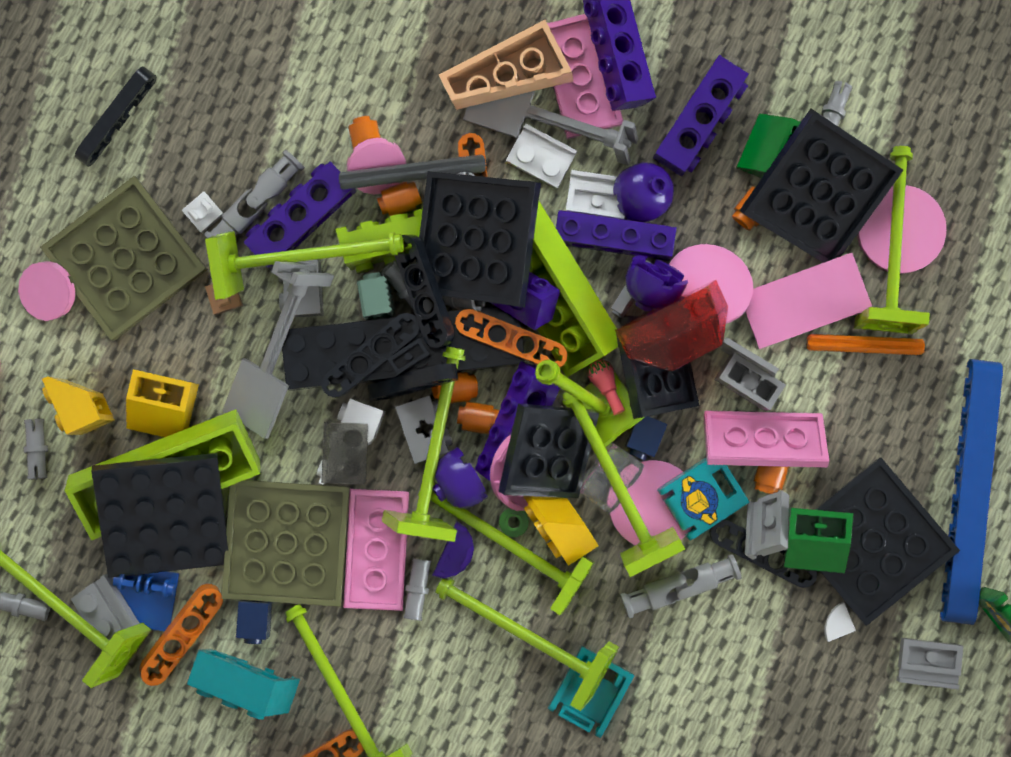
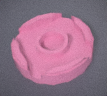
(375, 154)
(46, 290)

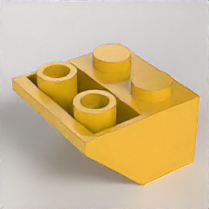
(159, 404)
(76, 406)
(562, 526)

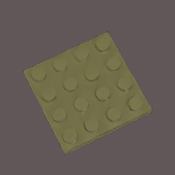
(124, 258)
(286, 543)

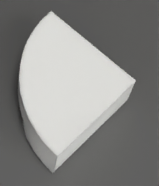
(838, 623)

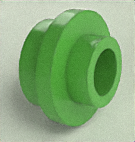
(509, 531)

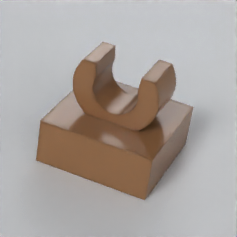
(222, 305)

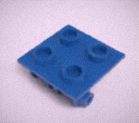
(150, 597)

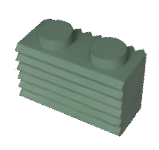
(375, 297)

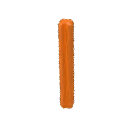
(865, 344)

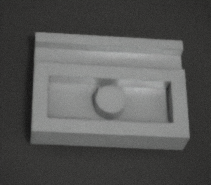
(767, 525)
(104, 607)
(929, 663)

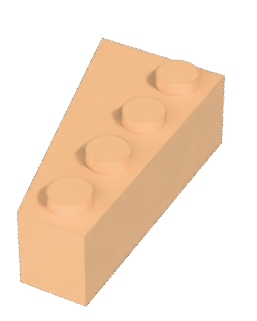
(509, 69)

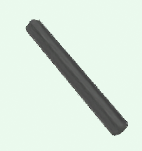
(410, 171)

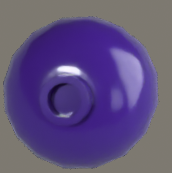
(643, 192)
(653, 283)
(458, 481)

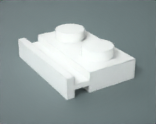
(541, 156)
(593, 195)

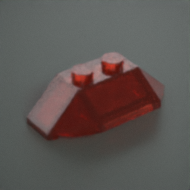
(678, 330)

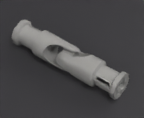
(269, 185)
(657, 595)

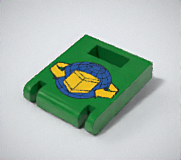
(991, 601)

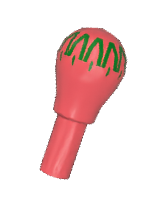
(603, 378)

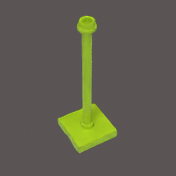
(227, 265)
(891, 317)
(608, 425)
(420, 522)
(650, 549)
(567, 581)
(296, 615)
(115, 652)
(590, 672)

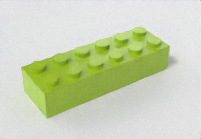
(579, 316)
(219, 435)

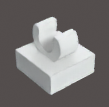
(202, 212)

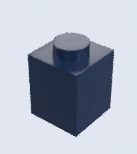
(645, 437)
(254, 621)

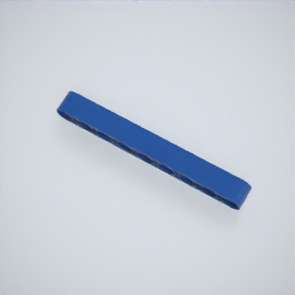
(972, 491)

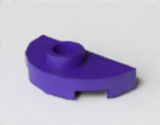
(456, 554)

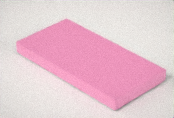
(586, 95)
(807, 301)
(765, 439)
(374, 551)

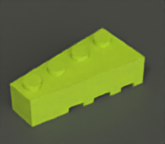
(373, 231)

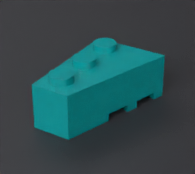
(241, 684)

